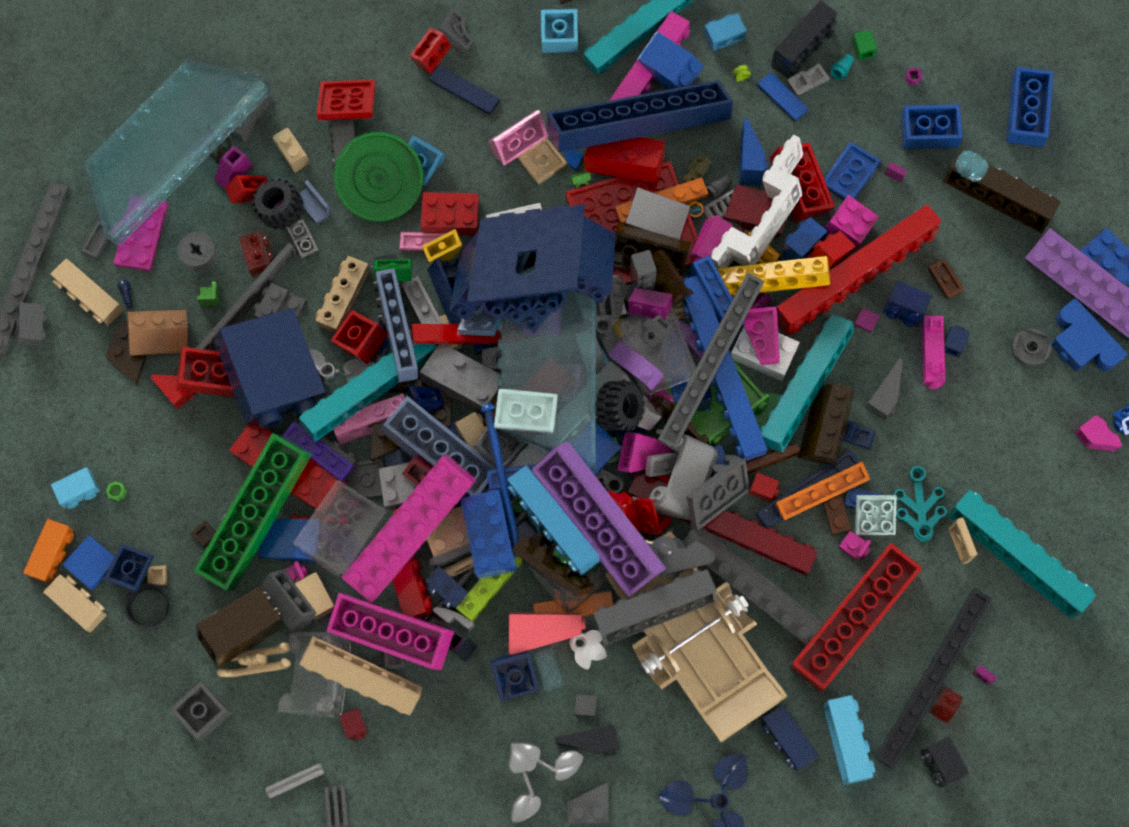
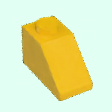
(444, 247)

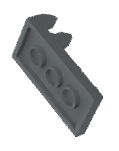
(719, 491)

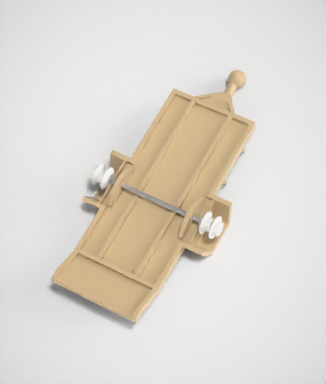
(709, 659)

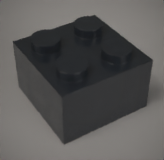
(944, 762)

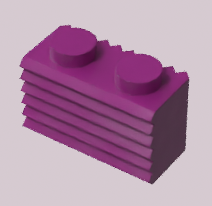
(649, 303)

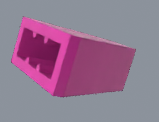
(710, 237)
(635, 452)

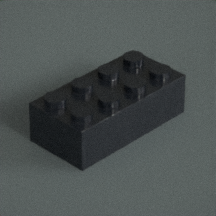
(804, 39)

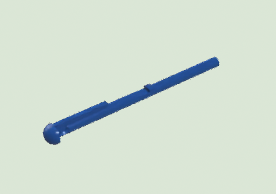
(488, 410)

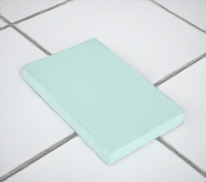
(526, 411)

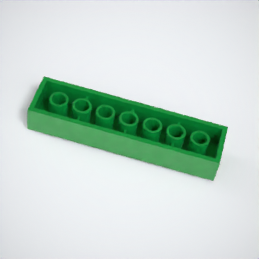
(253, 512)

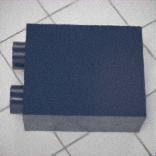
(269, 368)

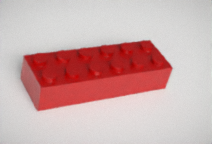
(311, 485)

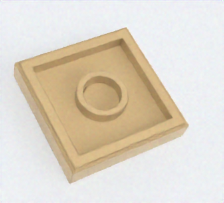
(542, 161)
(962, 541)

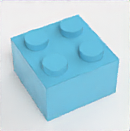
(559, 31)

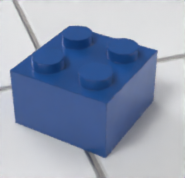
(803, 240)

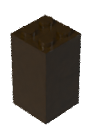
(238, 626)

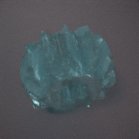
(971, 166)

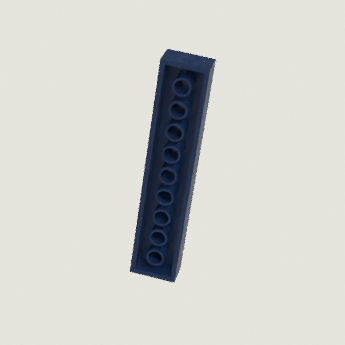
(638, 116)

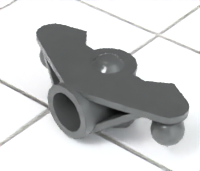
(678, 558)

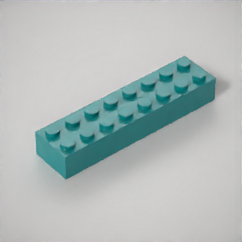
(1023, 555)

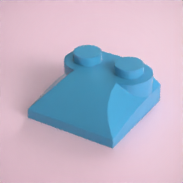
(429, 157)

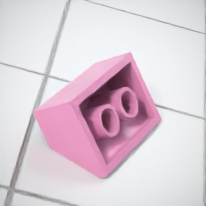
(518, 138)

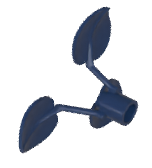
(730, 771)

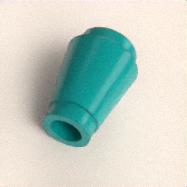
(841, 67)

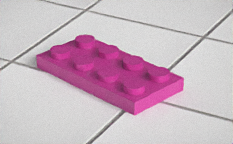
(140, 247)

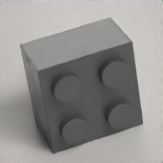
(200, 711)

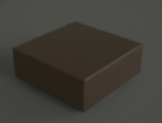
(203, 534)

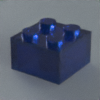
(907, 304)

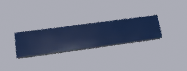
(770, 515)

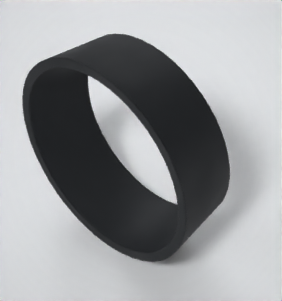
(130, 597)

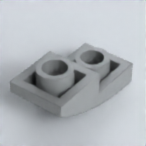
(302, 238)

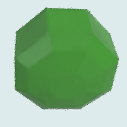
(116, 491)

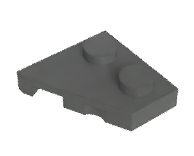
(590, 807)

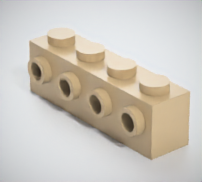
(87, 292)
(343, 294)

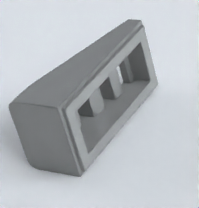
(720, 201)

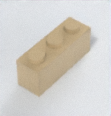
(76, 602)

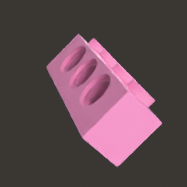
(362, 422)

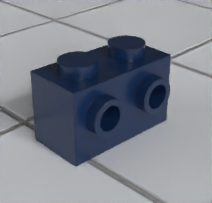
(447, 587)

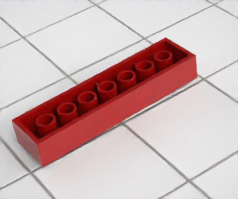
(855, 617)

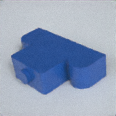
(1085, 339)

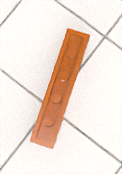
(681, 193)
(822, 491)

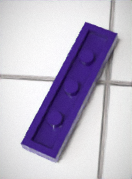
(320, 452)

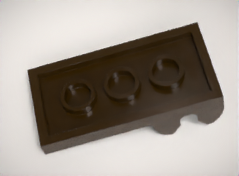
(544, 560)

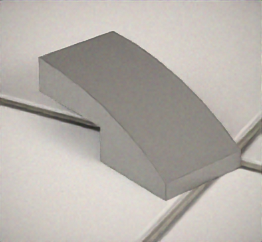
(808, 80)
(449, 616)

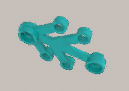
(920, 507)

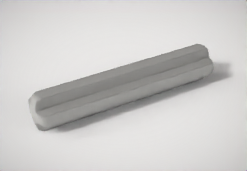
(294, 780)

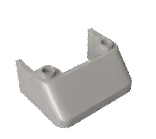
(690, 472)

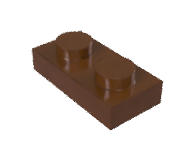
(946, 279)
(836, 515)

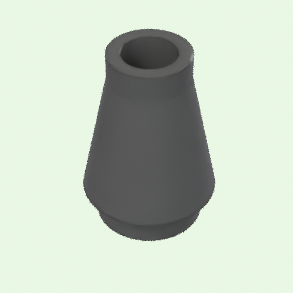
(717, 187)

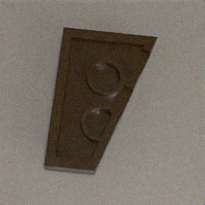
(668, 280)
(665, 408)

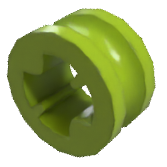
(741, 73)

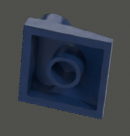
(129, 567)
(514, 675)

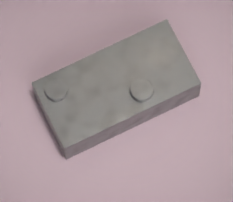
(461, 378)

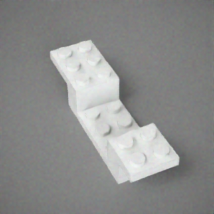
(784, 191)

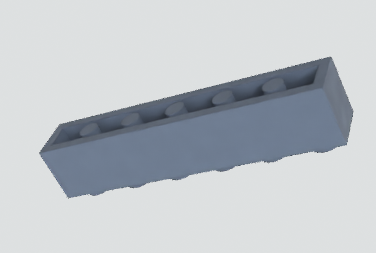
(396, 325)

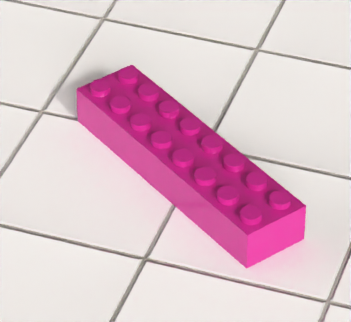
(409, 528)

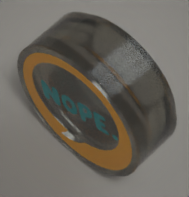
(696, 210)

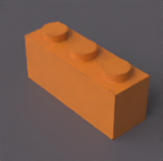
(49, 551)

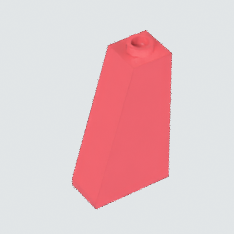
(539, 629)

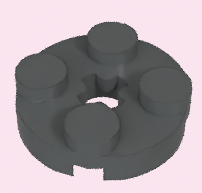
(1040, 343)

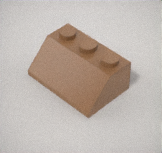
(157, 332)

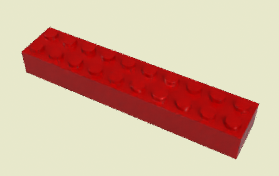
(858, 269)

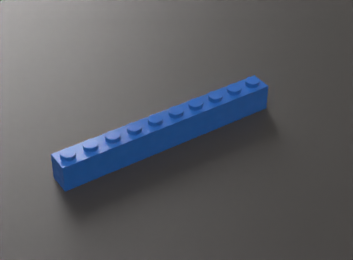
(726, 380)

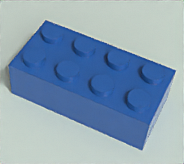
(1029, 107)
(488, 534)

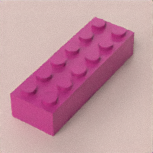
(390, 631)

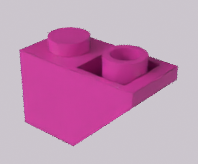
(1097, 435)

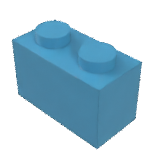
(725, 31)

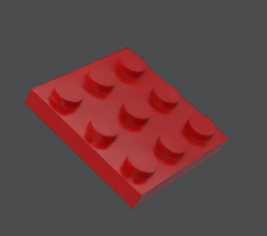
(346, 100)

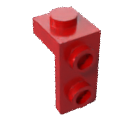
(650, 521)

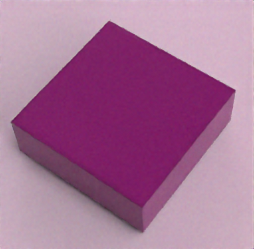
(895, 172)
(866, 320)
(984, 675)

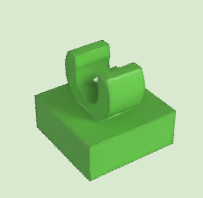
(580, 178)

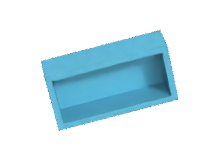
(848, 740)

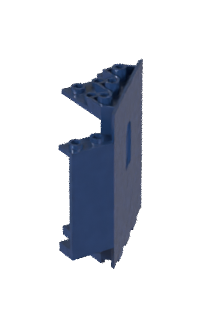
(569, 257)

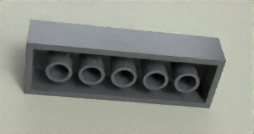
(656, 606)

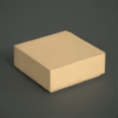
(157, 575)

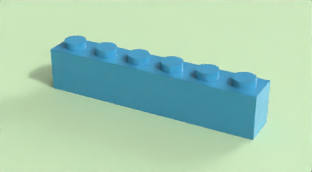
(553, 520)

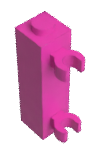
(933, 351)

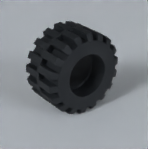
(269, 195)
(619, 405)

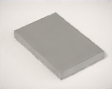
(657, 214)

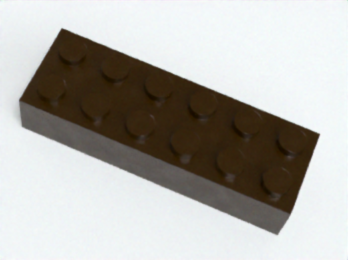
(1007, 196)

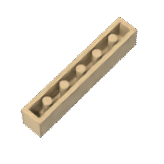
(361, 676)

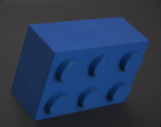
(931, 126)

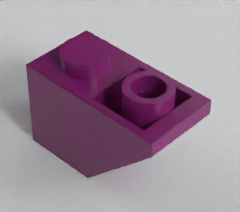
(231, 164)

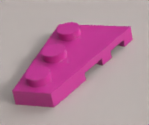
(763, 332)

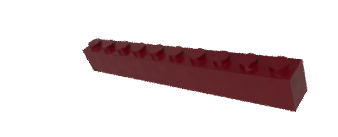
(743, 532)

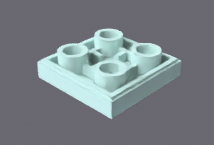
(875, 515)

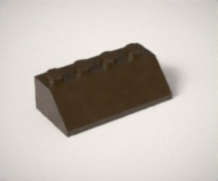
(633, 240)
(827, 424)

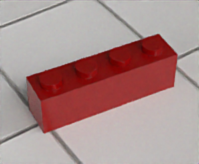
(412, 590)

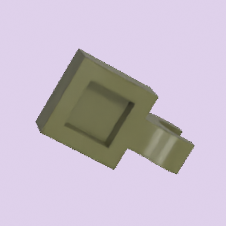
(697, 168)

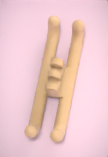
(257, 662)

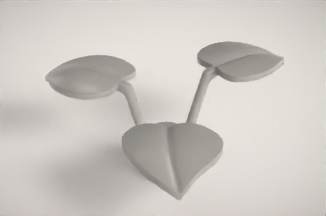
(352, 369)
(524, 759)

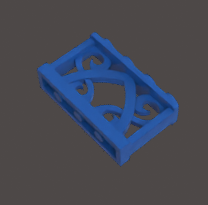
(713, 285)

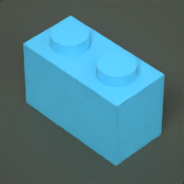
(75, 488)

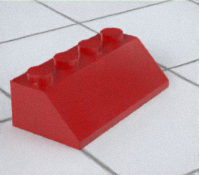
(815, 194)

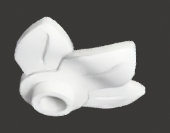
(590, 650)

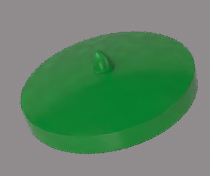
(378, 176)

